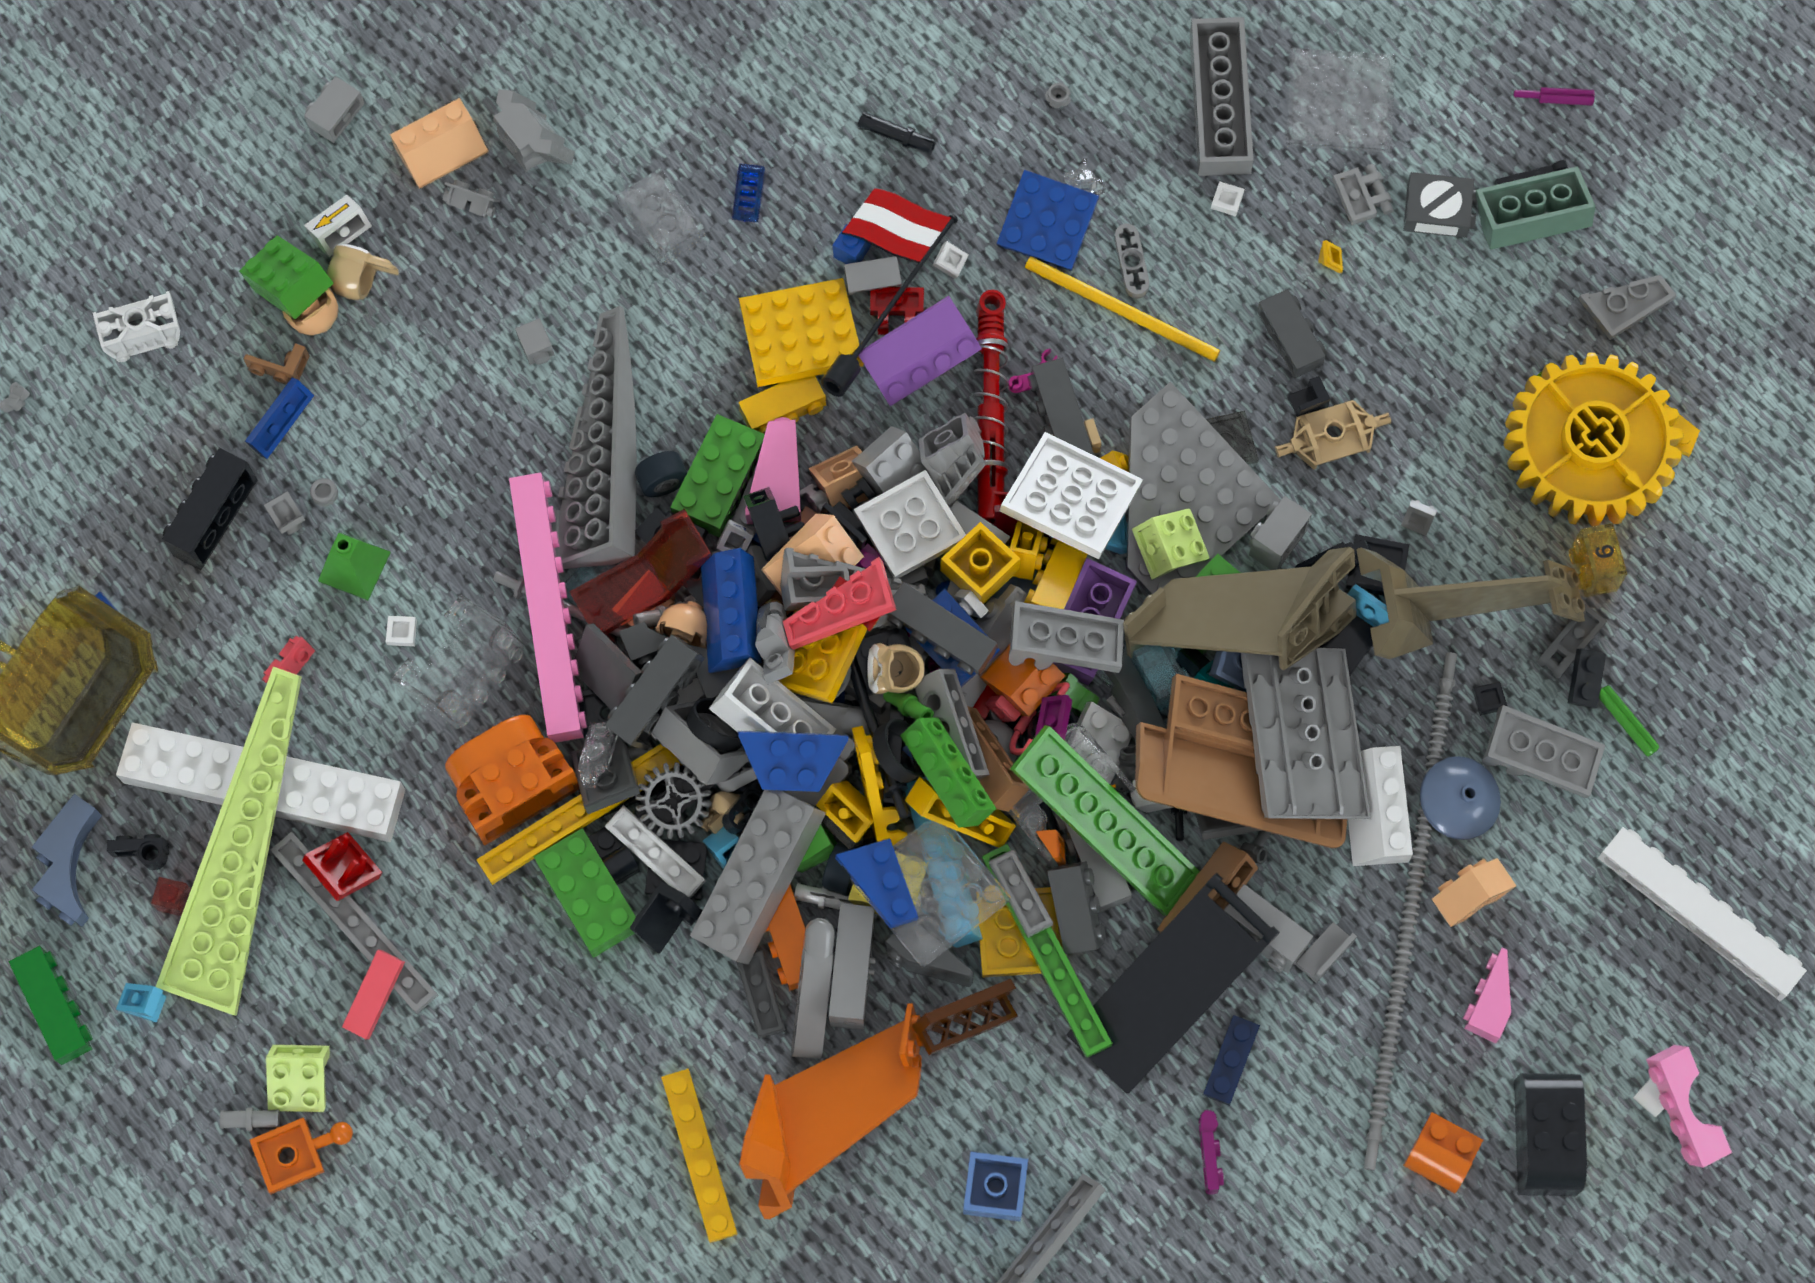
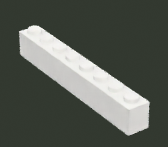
(1702, 914)

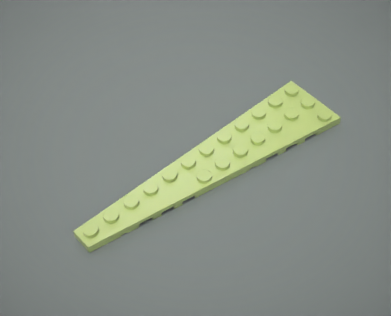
(219, 917)

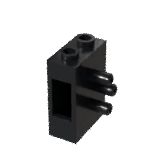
(769, 521)

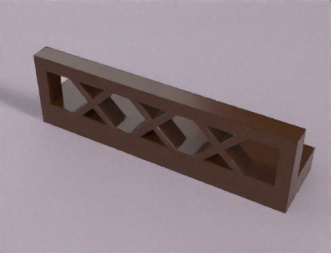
(965, 1007)

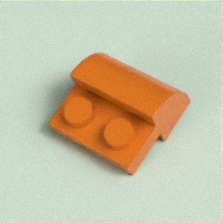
(1443, 1152)

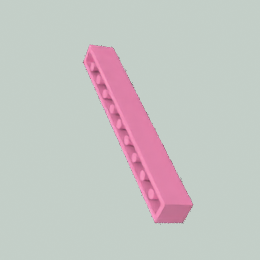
(546, 608)

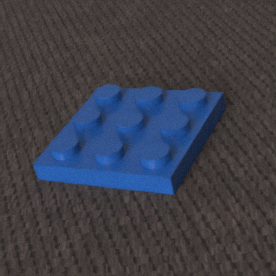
(1048, 220)

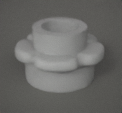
(1058, 89)

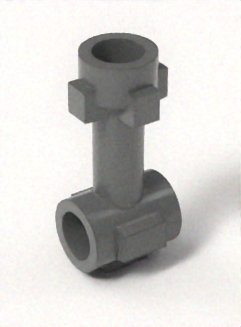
(1256, 849)

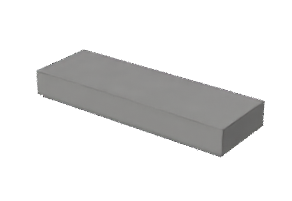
(1024, 898)

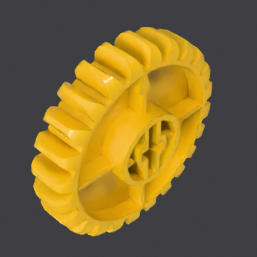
(1617, 469)

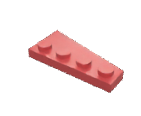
(851, 604)

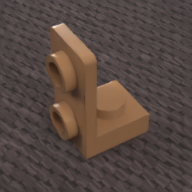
(294, 365)

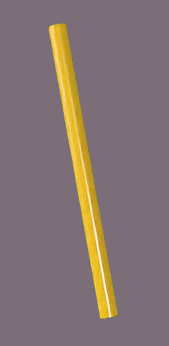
(1122, 309)

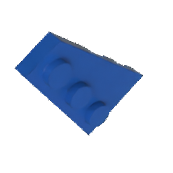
(882, 881)

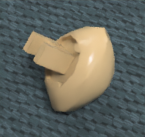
(720, 804)

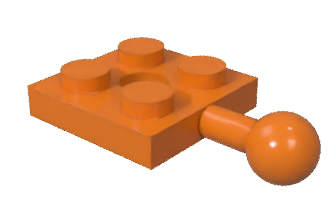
(306, 1160)

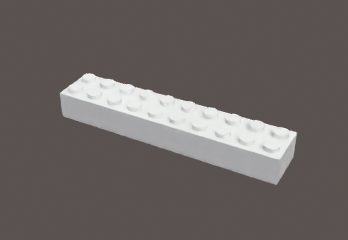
(308, 790)

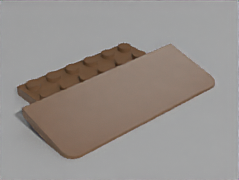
(1209, 763)

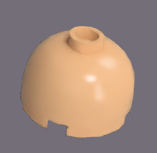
(317, 317)
(685, 622)

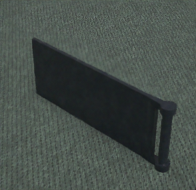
(1175, 983)

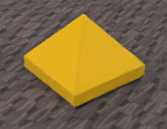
(1331, 256)

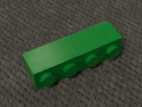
(50, 1004)

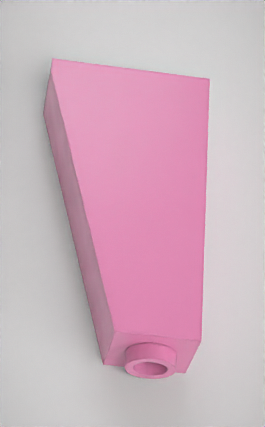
(779, 466)

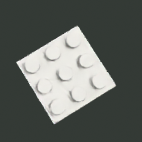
(910, 524)

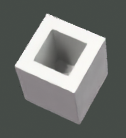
(734, 537)

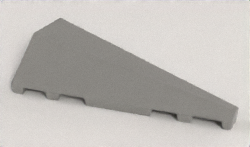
(809, 578)

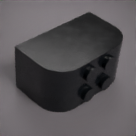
(1550, 1134)

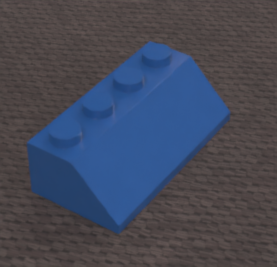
(730, 609)

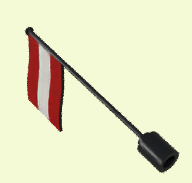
(901, 231)

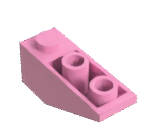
(1493, 1004)

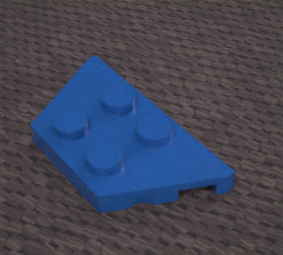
(792, 759)

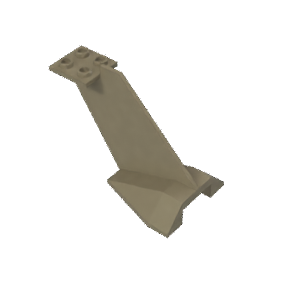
(1413, 607)
(1249, 612)

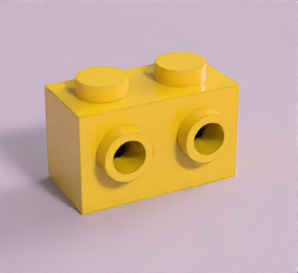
(1027, 545)

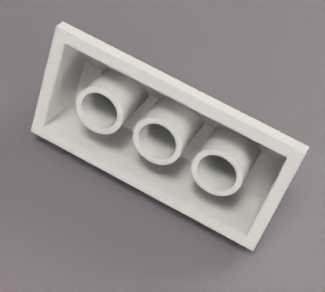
(753, 705)
(1387, 833)

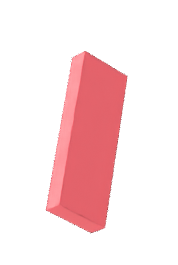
(373, 994)

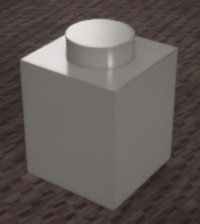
(535, 342)

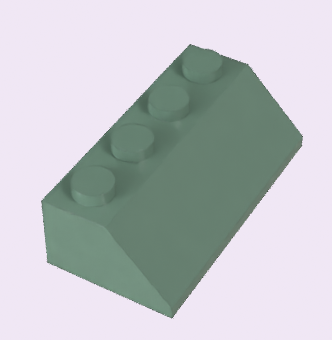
(1535, 207)

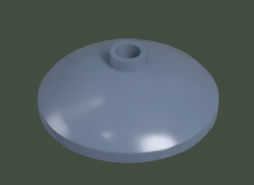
(1447, 805)

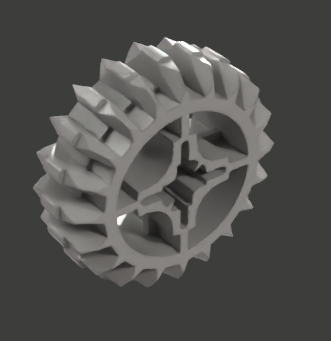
(650, 805)

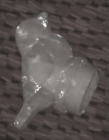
(1085, 179)

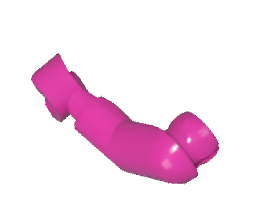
(1020, 383)

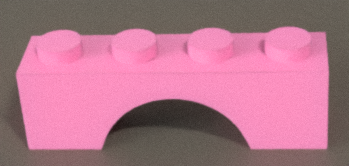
(1674, 1073)

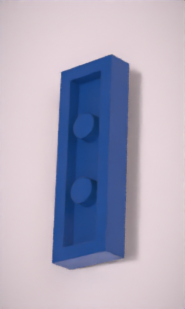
(279, 418)

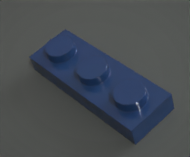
(1231, 1060)

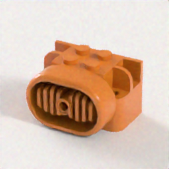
(509, 776)

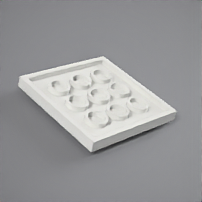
(1071, 495)

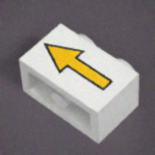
(338, 225)

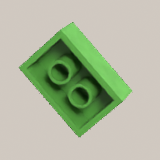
(286, 277)

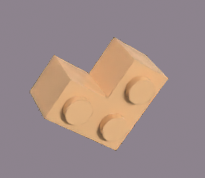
(1473, 890)

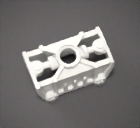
(141, 337)

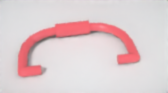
(1023, 723)

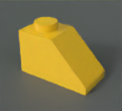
(847, 809)

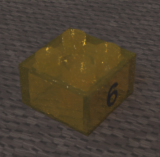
(1598, 560)

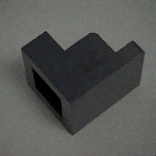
(1310, 399)

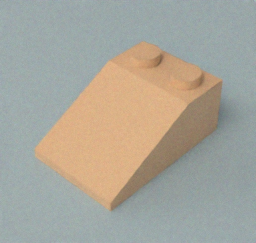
(820, 537)

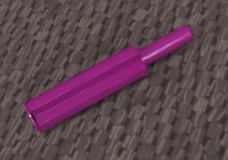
(1559, 95)

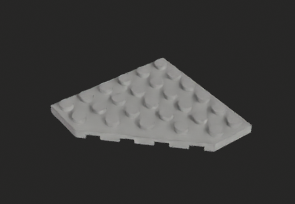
(1193, 469)

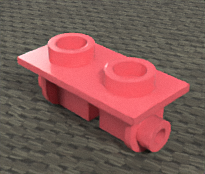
(294, 656)

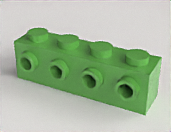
(948, 772)

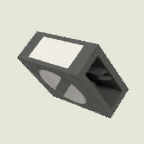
(1439, 205)

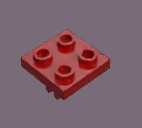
(342, 866)

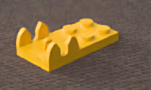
(874, 788)

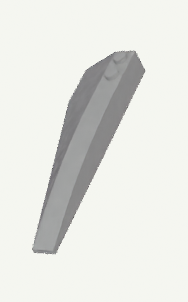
(601, 481)

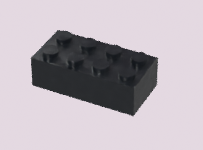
(209, 508)

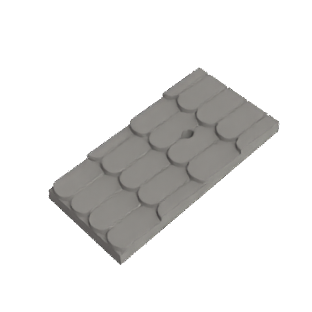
(1305, 736)

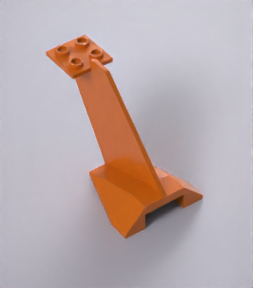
(827, 1110)

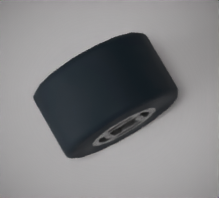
(661, 473)
(835, 876)

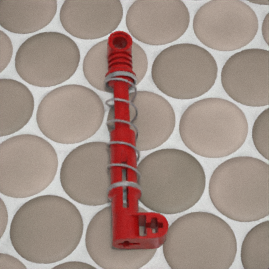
(991, 412)

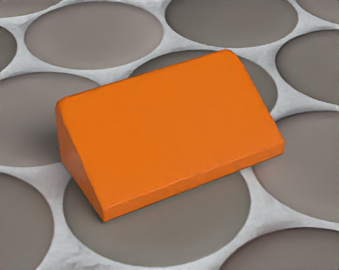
(1054, 844)

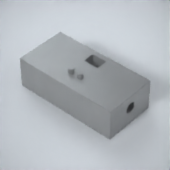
(852, 966)

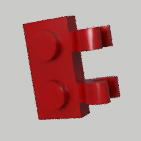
(908, 305)

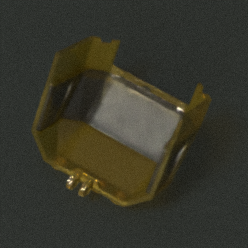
(70, 682)

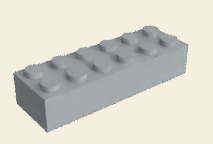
(1221, 96)
(757, 875)

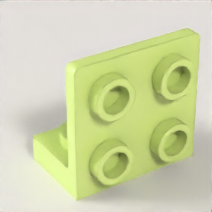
(1170, 542)
(296, 1078)

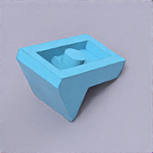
(142, 1001)

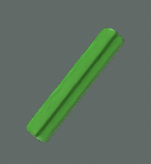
(1628, 721)

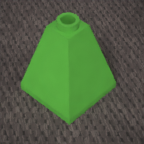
(353, 566)

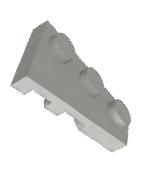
(1627, 305)

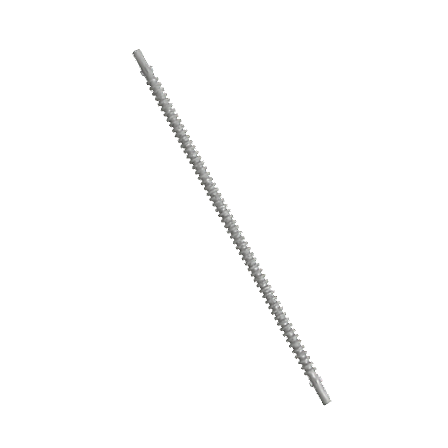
(1374, 1135)

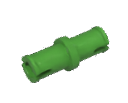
(908, 705)

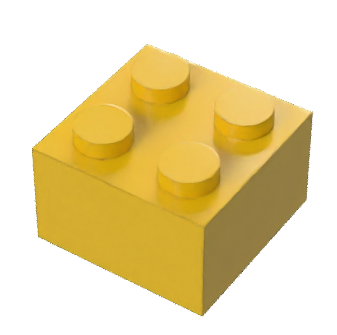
(980, 563)

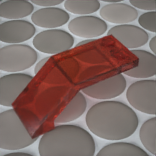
(644, 578)

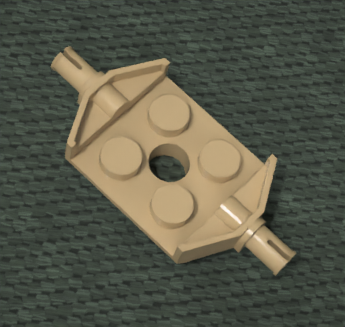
(1317, 447)

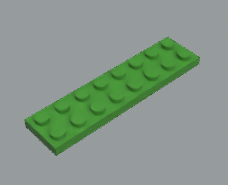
(1105, 820)

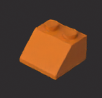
(1023, 683)

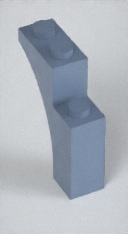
(60, 850)

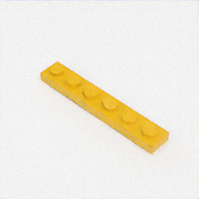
(699, 1155)

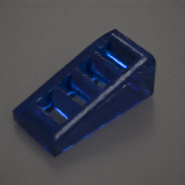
(751, 172)

